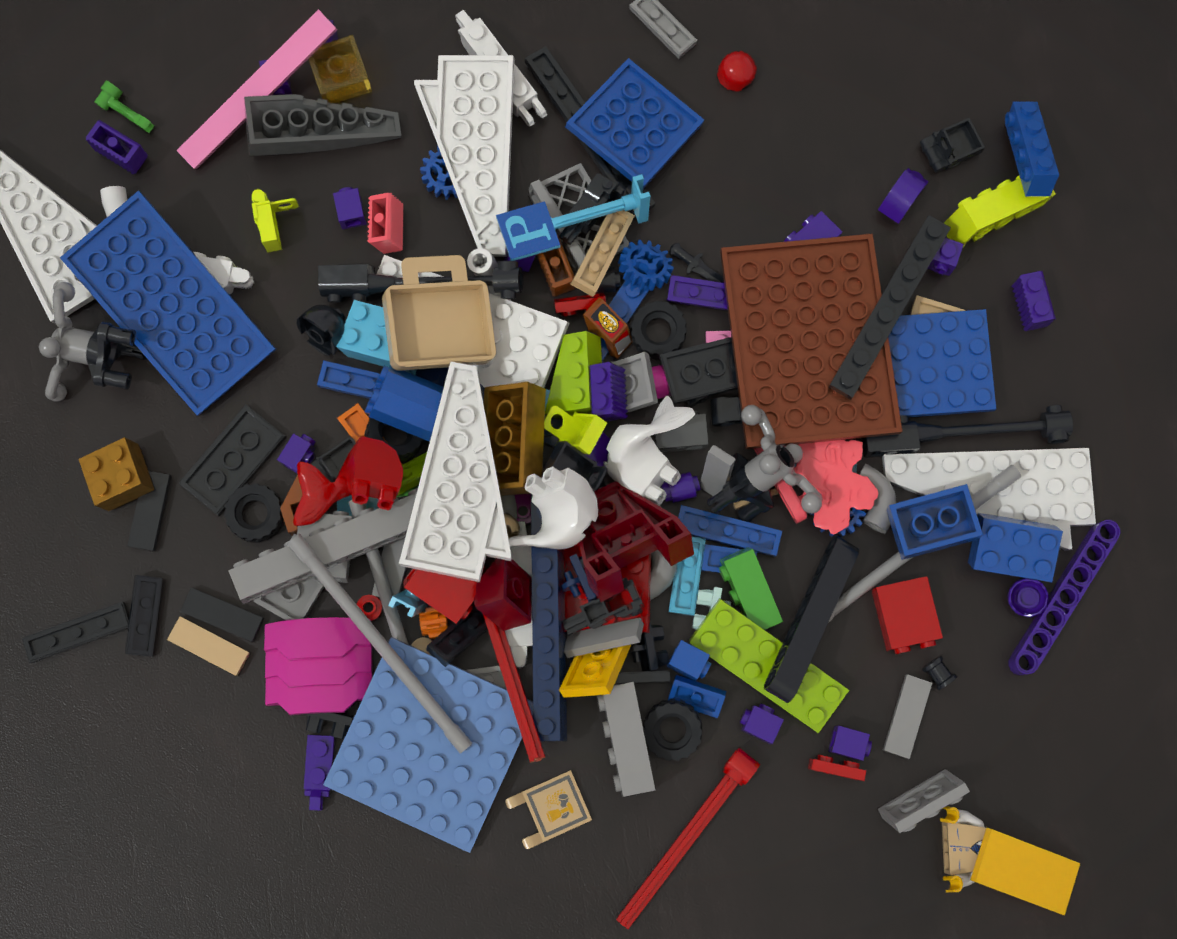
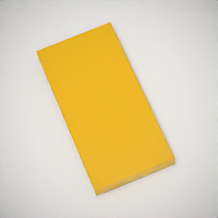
(1025, 871)

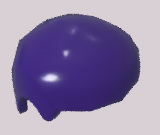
(1028, 597)

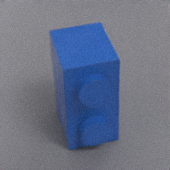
(689, 661)

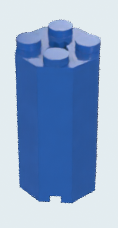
(405, 402)

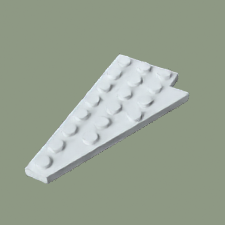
(473, 129)
(41, 231)
(523, 337)
(1051, 489)
(458, 498)

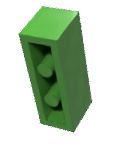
(750, 588)

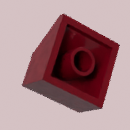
(505, 594)

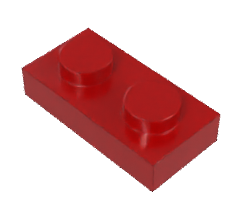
(569, 305)
(847, 770)

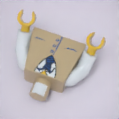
(961, 844)

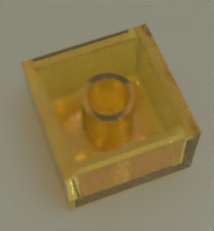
(339, 70)

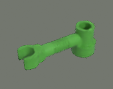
(109, 98)

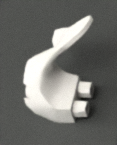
(635, 458)
(565, 506)

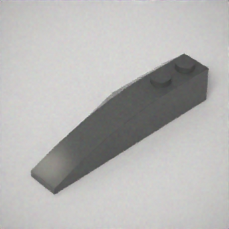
(306, 125)

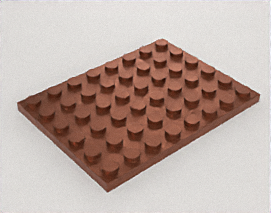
(792, 327)

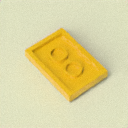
(594, 673)

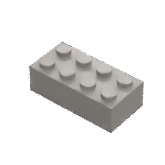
(627, 740)

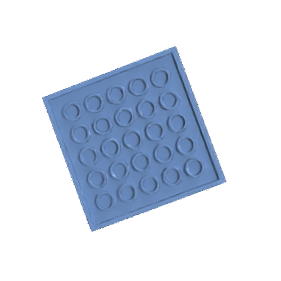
(407, 766)

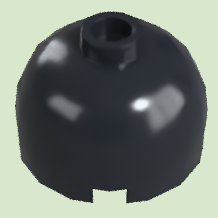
(323, 326)

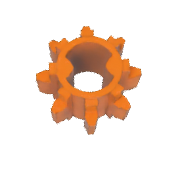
(432, 623)

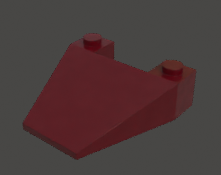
(625, 532)

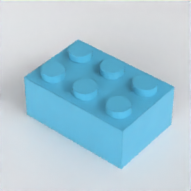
(366, 335)

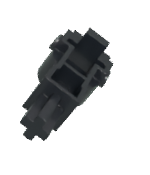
(598, 192)
(598, 613)

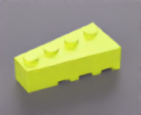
(991, 210)

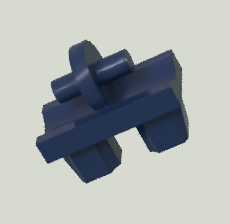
(573, 583)

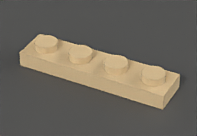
(602, 252)

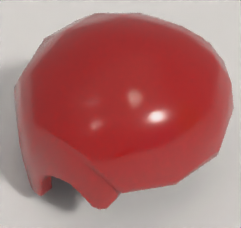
(736, 70)

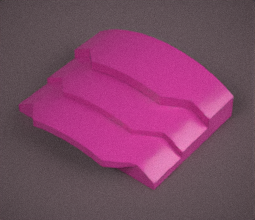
(316, 665)

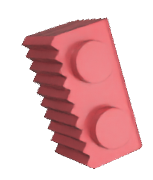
(385, 223)

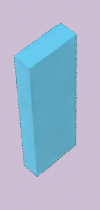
(687, 580)

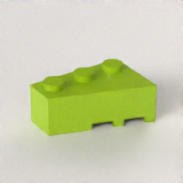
(571, 377)

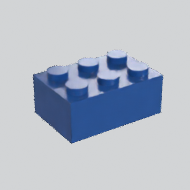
(934, 522)
(1016, 547)

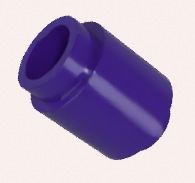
(683, 490)

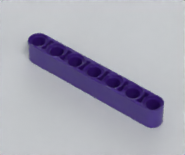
(1075, 591)

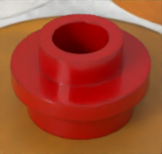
(377, 606)

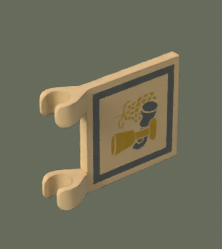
(553, 806)

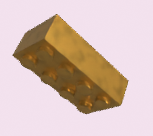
(516, 433)

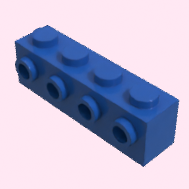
(1031, 149)

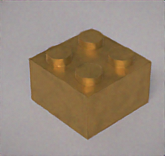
(116, 474)

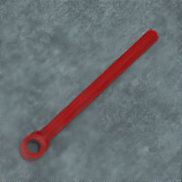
(515, 691)
(737, 771)

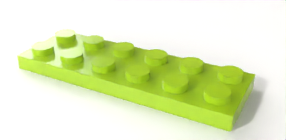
(750, 654)

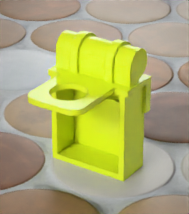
(266, 219)
(578, 430)

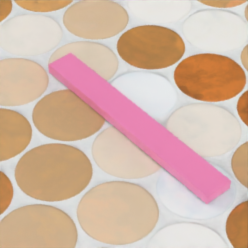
(261, 83)

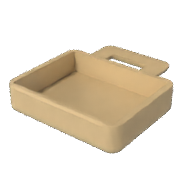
(438, 321)

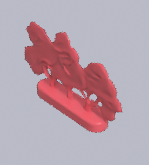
(829, 470)

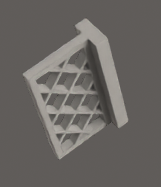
(539, 193)

